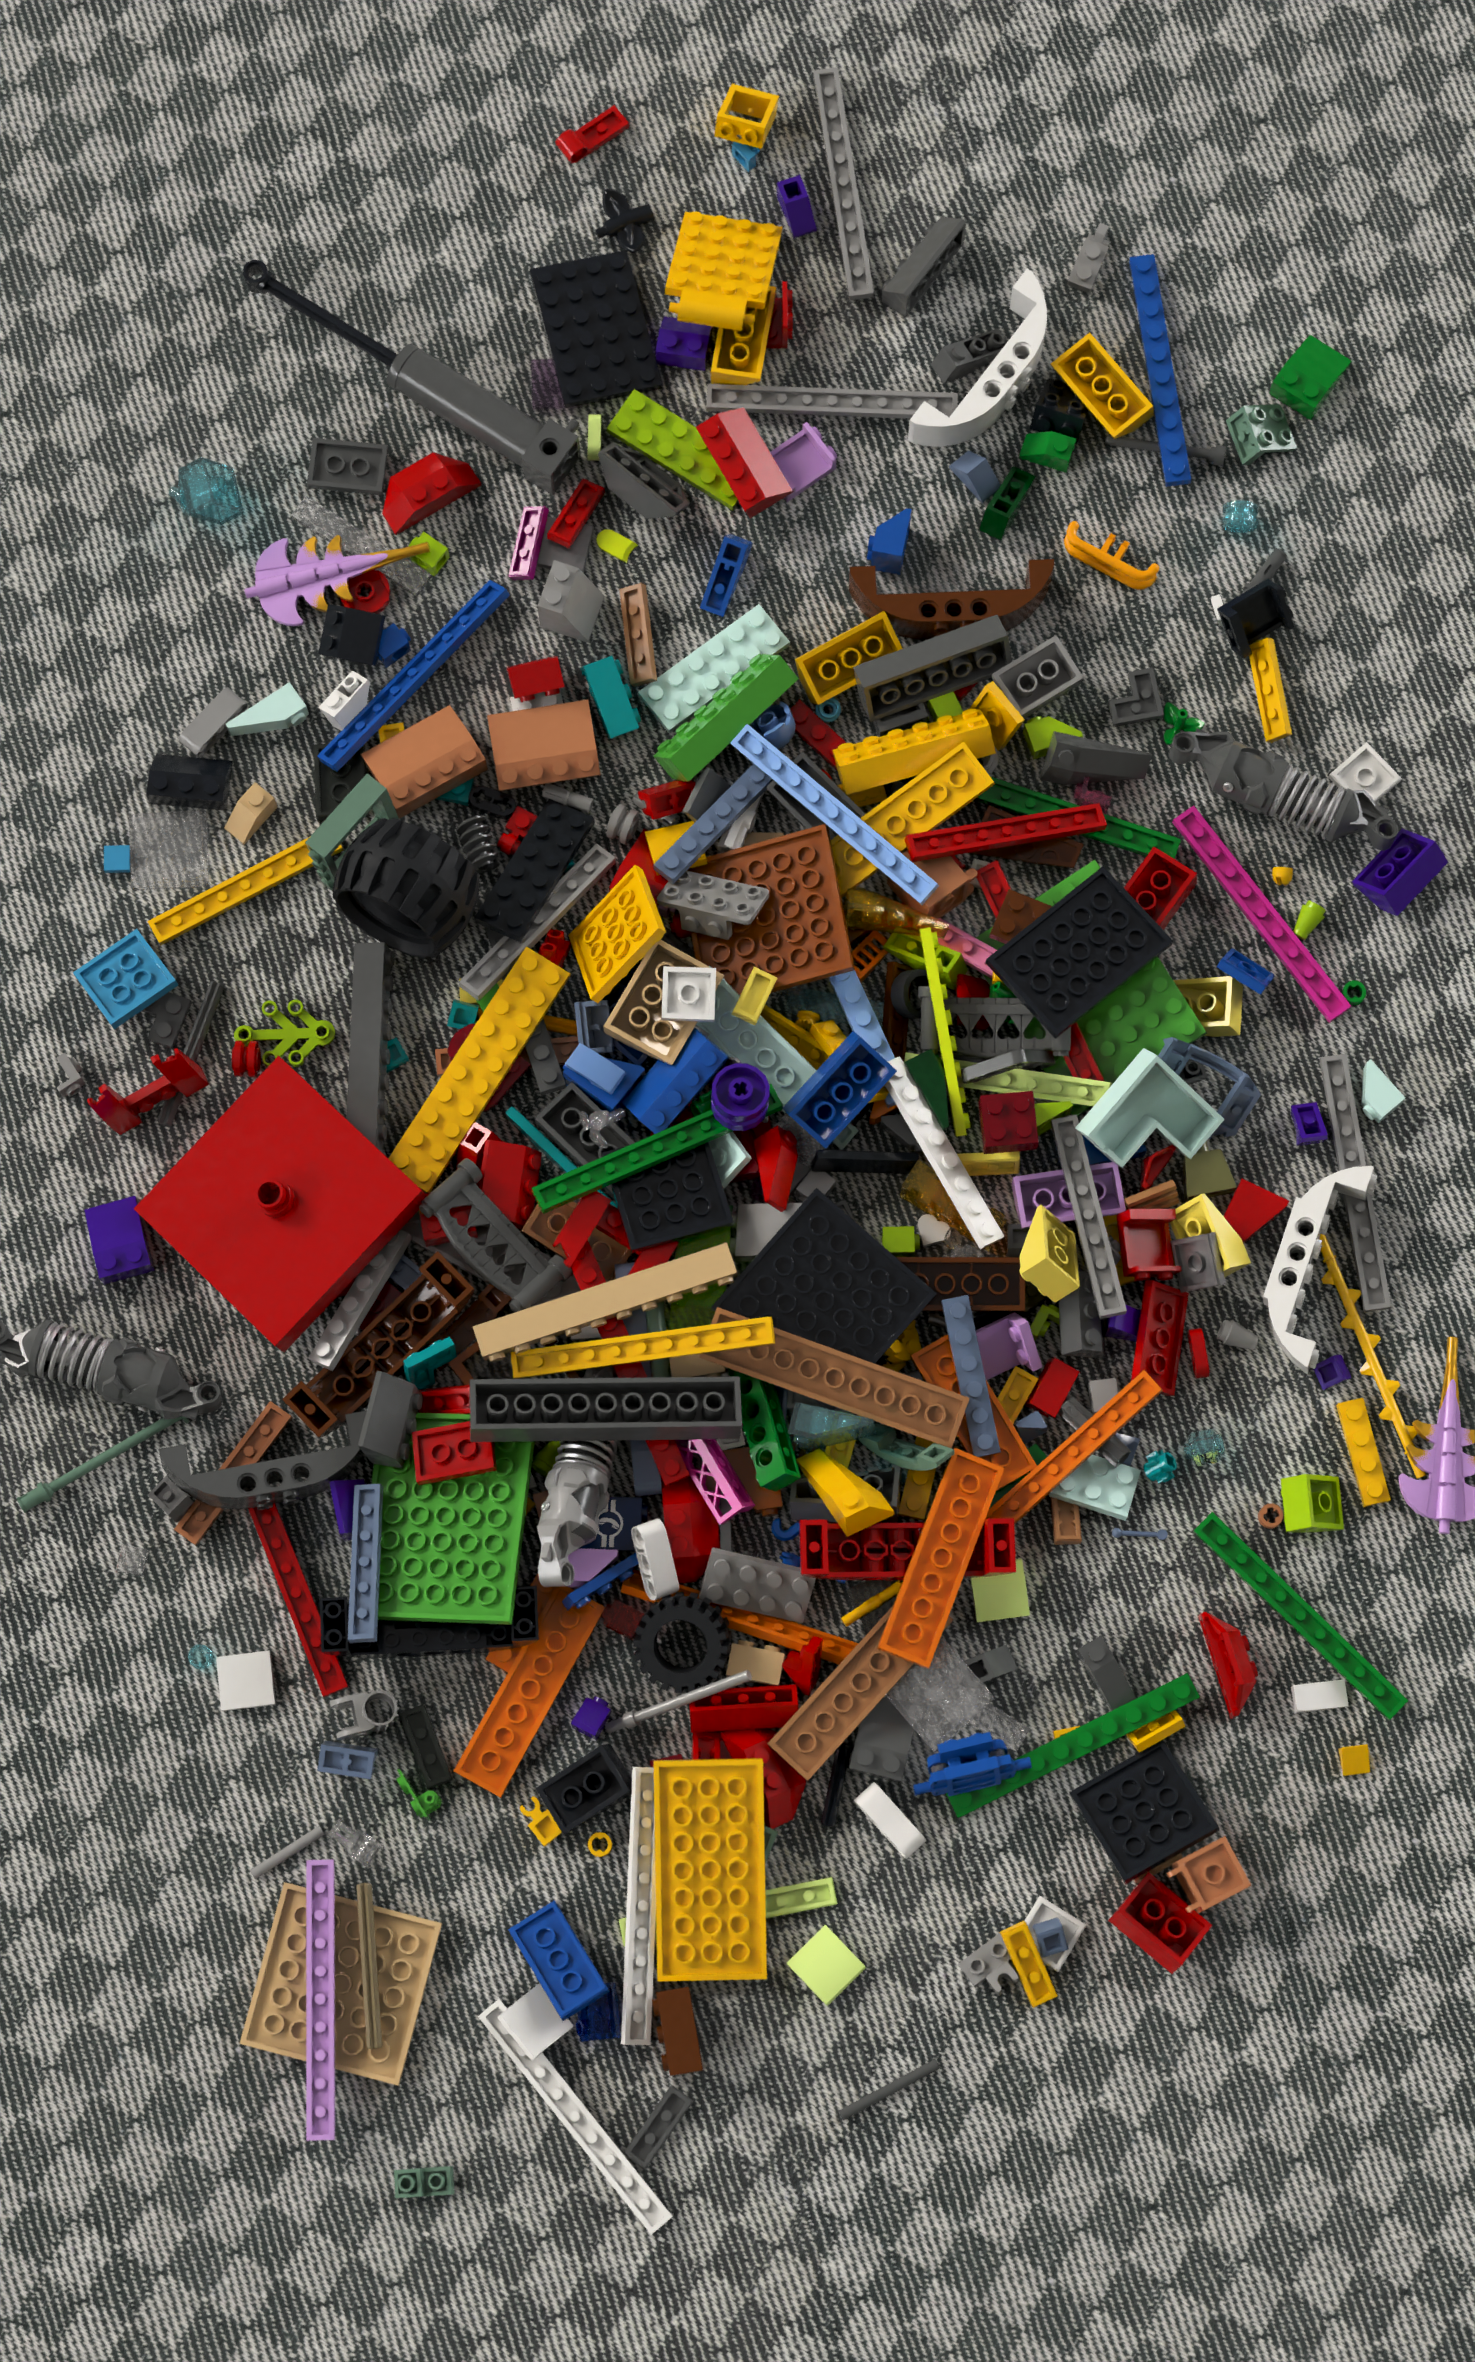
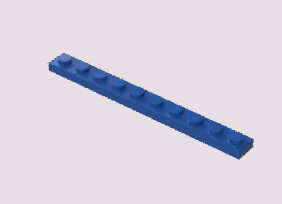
(1160, 370)
(413, 675)

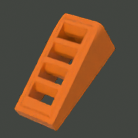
(868, 968)

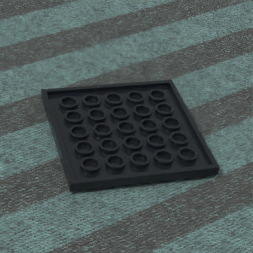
(829, 1284)

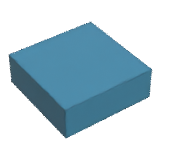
(117, 859)

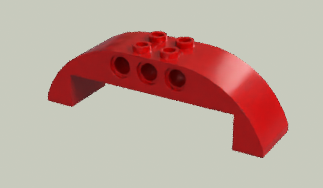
(887, 1549)

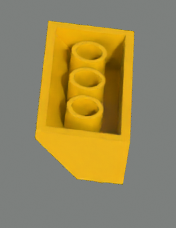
(741, 354)
(1103, 387)
(830, 666)

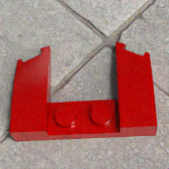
(123, 1113)
(597, 1212)

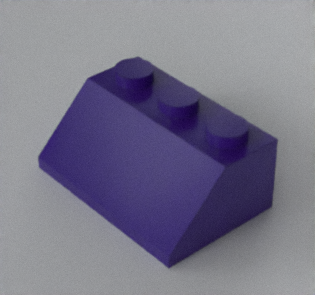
(1400, 871)

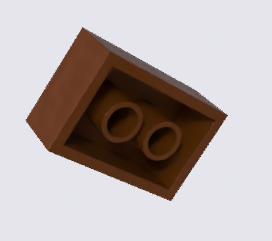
(678, 2031)

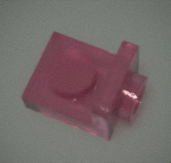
(1087, 797)

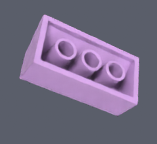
(1051, 1192)

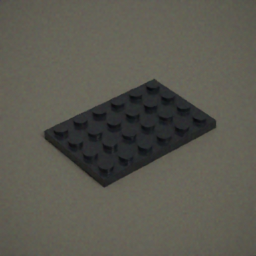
(595, 329)
(1079, 952)

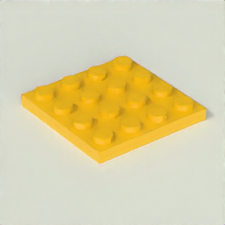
(617, 934)

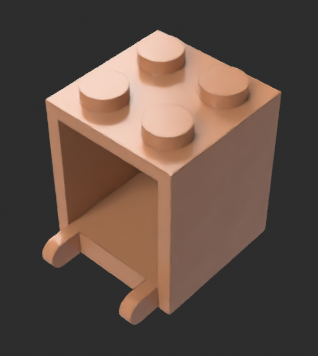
(952, 889)
(1210, 1875)

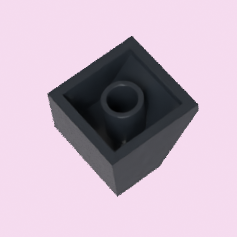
(351, 634)

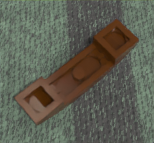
(484, 1309)

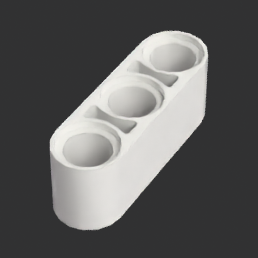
(655, 1559)
(890, 1820)

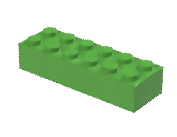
(725, 716)

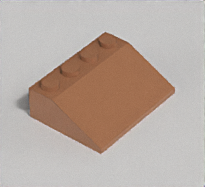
(543, 745)
(425, 761)

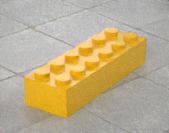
(910, 751)

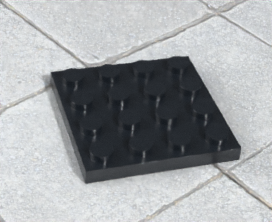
(672, 1200)
(1144, 1811)

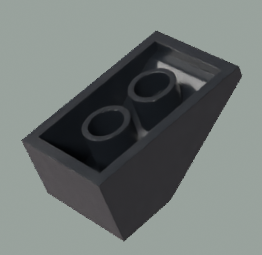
(586, 1788)

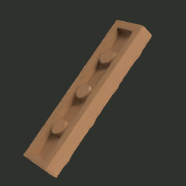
(638, 635)

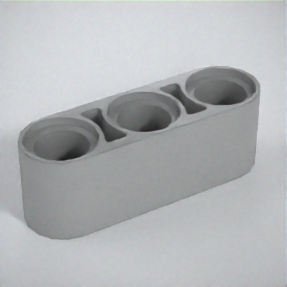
(211, 722)

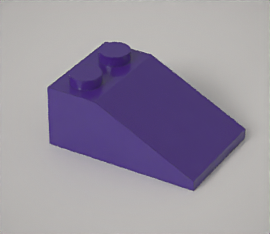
(118, 1240)

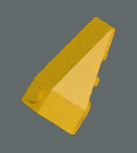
(845, 1494)

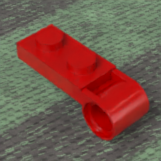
(592, 135)

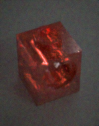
(622, 1619)

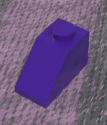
(1124, 1326)
(591, 1717)

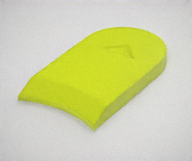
(615, 544)

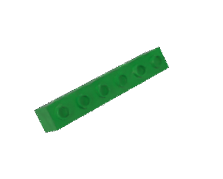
(766, 1433)

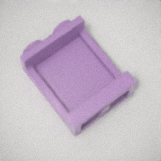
(804, 459)

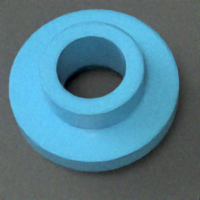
(836, 710)

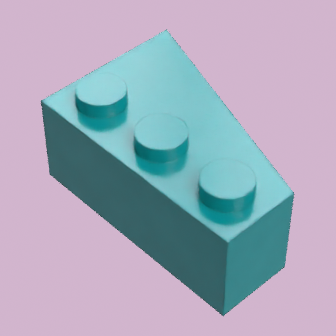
(611, 696)

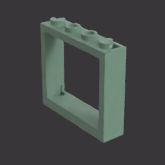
(362, 799)

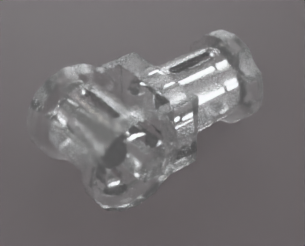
(356, 1844)

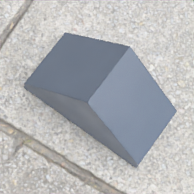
(976, 475)

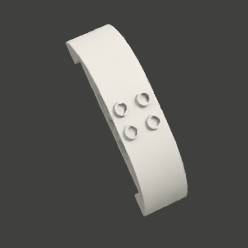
(998, 384)

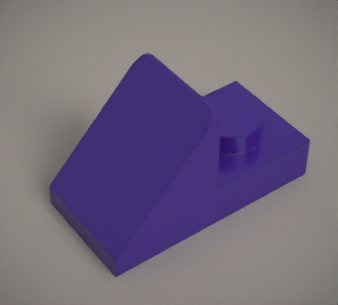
(1308, 1124)

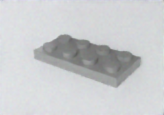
(756, 1585)

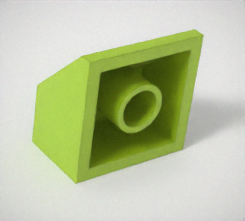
(1312, 1503)

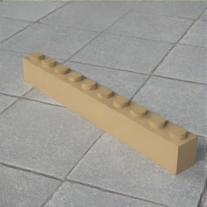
(605, 1301)

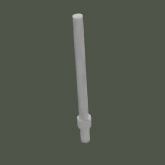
(633, 1718)

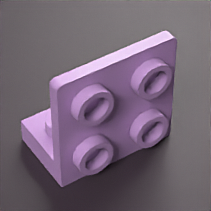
(1007, 1345)

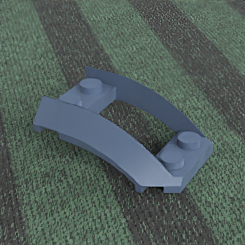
(1241, 1096)

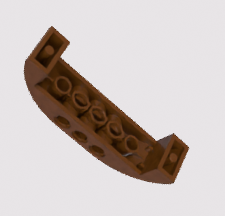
(940, 612)
(396, 1333)

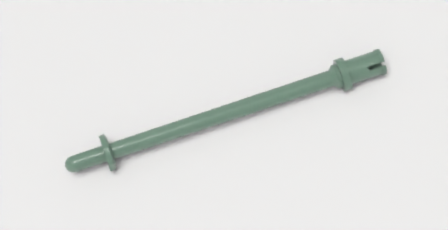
(45, 1491)

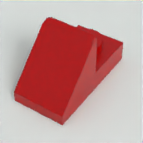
(805, 1666)

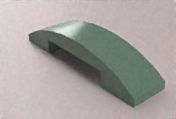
(904, 1453)

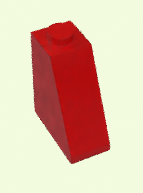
(1253, 1209)

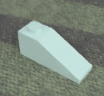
(274, 712)

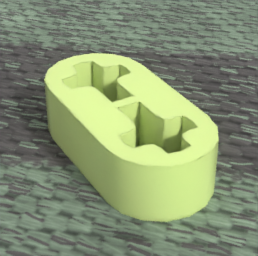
(594, 436)

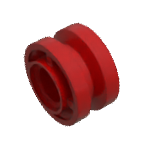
(246, 1058)

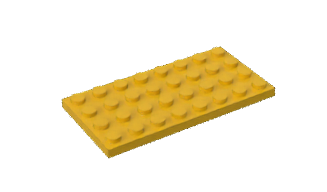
(710, 1869)

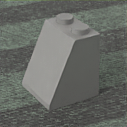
(569, 602)
(756, 1227)

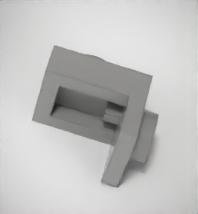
(75, 1081)

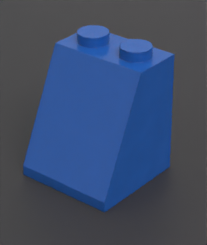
(601, 1098)

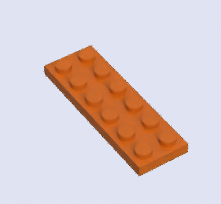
(938, 1368)

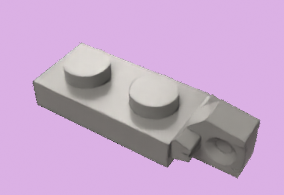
(1090, 260)

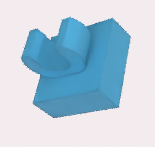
(745, 155)

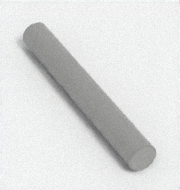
(287, 1852)

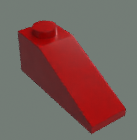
(776, 1162)

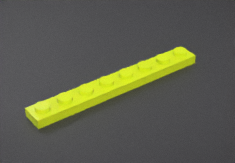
(943, 1020)

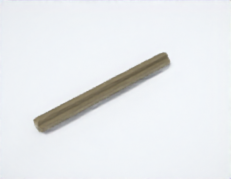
(369, 1966)

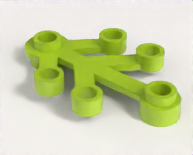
(290, 1033)

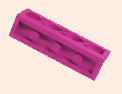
(724, 1475)

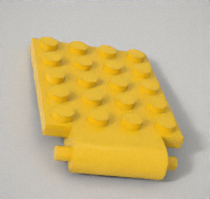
(721, 269)

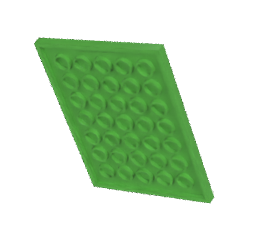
(1130, 1018)
(455, 1541)

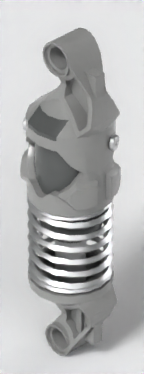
(575, 1499)

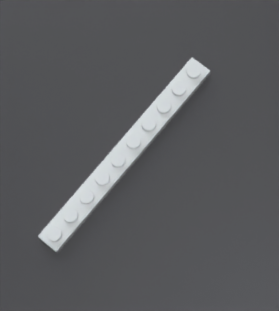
(640, 1913)
(581, 2125)

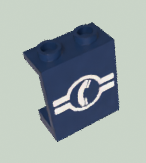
(617, 1523)

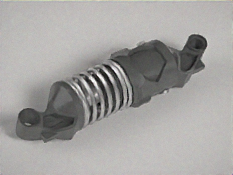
(1272, 786)
(111, 1367)

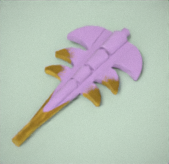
(282, 583)
(1444, 1493)

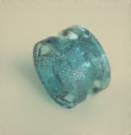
(1239, 516)

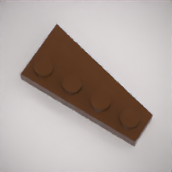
(1053, 852)

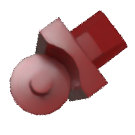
(554, 947)

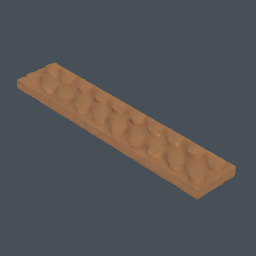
(848, 1383)

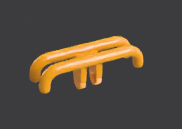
(1107, 563)

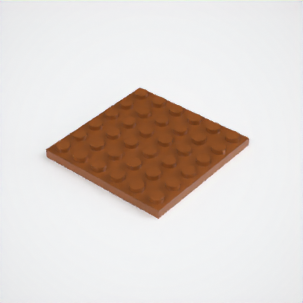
(801, 925)

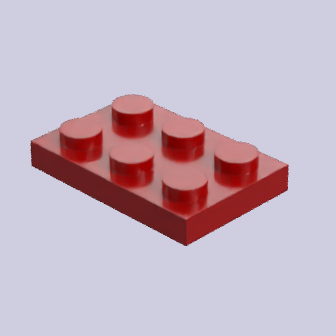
(448, 1454)

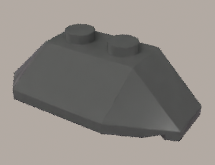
(641, 483)

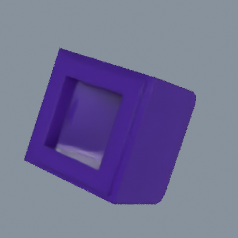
(1332, 1372)

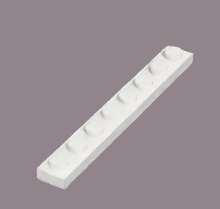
(942, 1156)

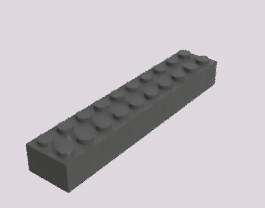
(605, 1409)

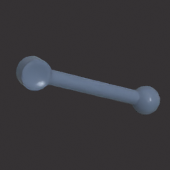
(1161, 1534)

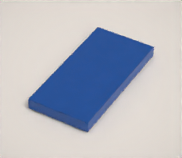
(558, 1960)

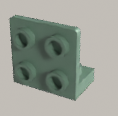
(1260, 430)

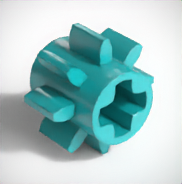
(1160, 1466)

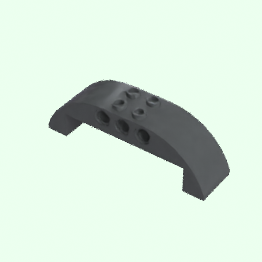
(225, 1486)

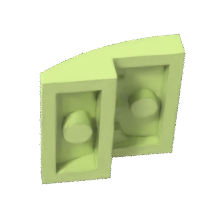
(1001, 1595)
(826, 1965)

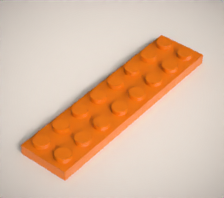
(940, 1558)
(528, 1693)

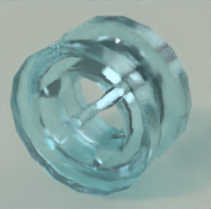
(209, 1656)

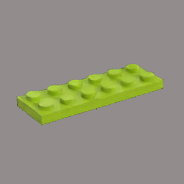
(670, 444)

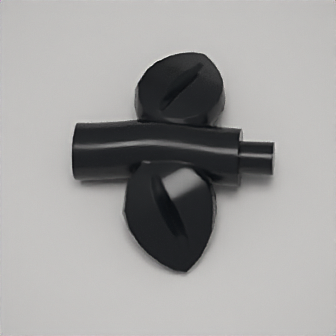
(624, 220)

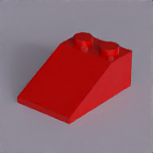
(641, 857)

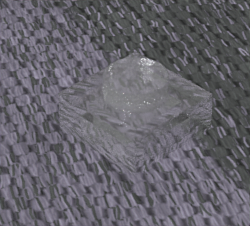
(132, 1560)

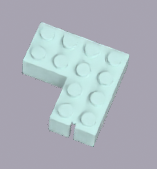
(1145, 1100)

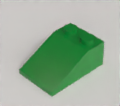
(1309, 377)

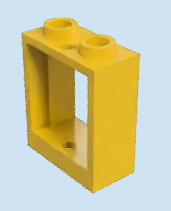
(751, 103)

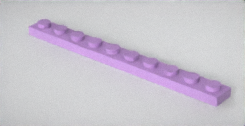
(320, 2000)

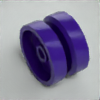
(740, 1097)

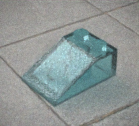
(823, 1427)

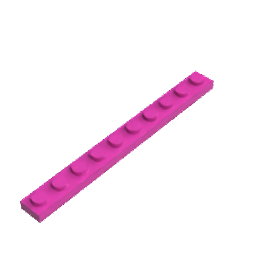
(1261, 914)

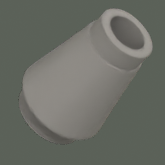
(1236, 1335)

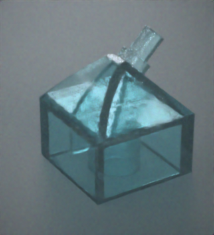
(208, 491)

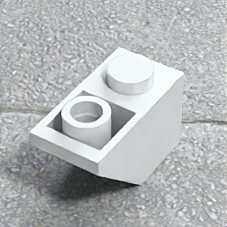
(346, 700)

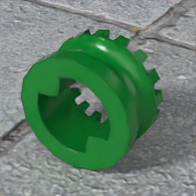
(1352, 985)

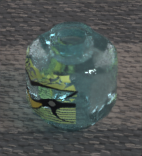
(1204, 1447)

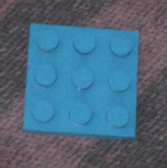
(125, 979)

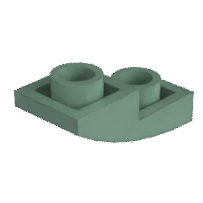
(424, 2182)

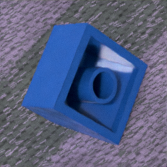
(889, 544)

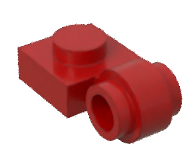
(518, 826)

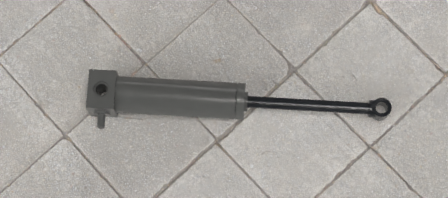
(541, 450)

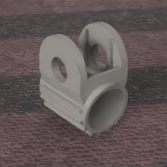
(363, 1724)

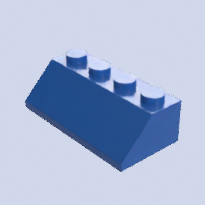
(671, 1089)
(839, 1089)

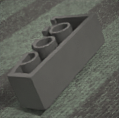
(807, 1504)

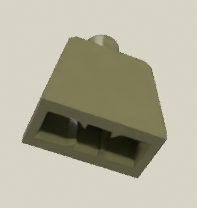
(1207, 1174)

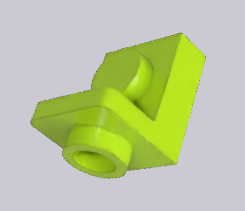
(1040, 1324)

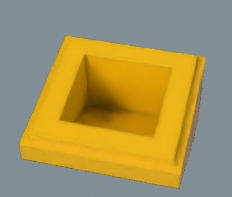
(1354, 1760)

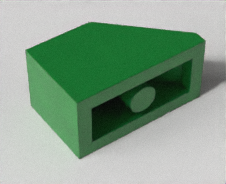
(1048, 450)

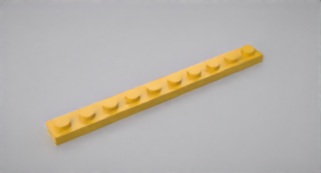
(643, 1347)

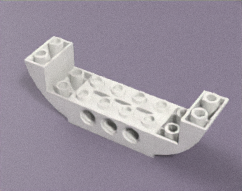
(1312, 1214)

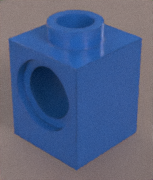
(393, 645)

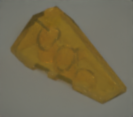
(878, 913)

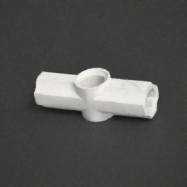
(736, 834)

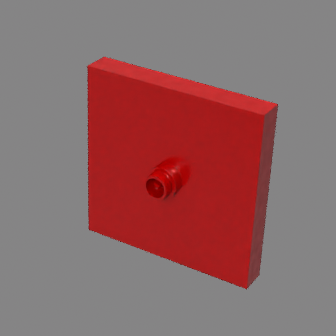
(281, 1204)

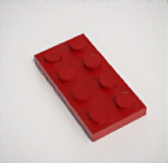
(1160, 1334)

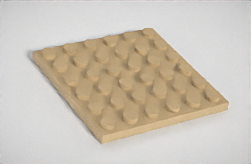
(403, 1965)

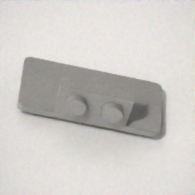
(712, 903)

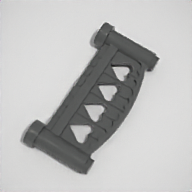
(995, 1012)
(462, 1191)

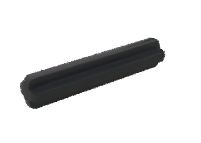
(835, 1787)

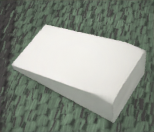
(1319, 1696)

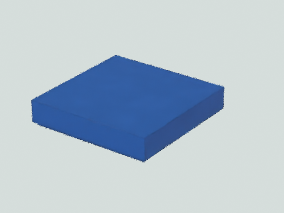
(1246, 971)

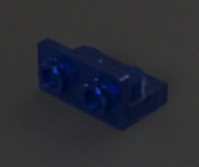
(600, 2018)

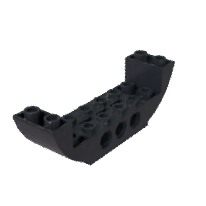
(425, 1638)

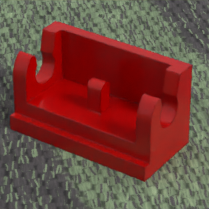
(666, 798)
(1052, 1388)

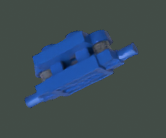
(969, 1765)

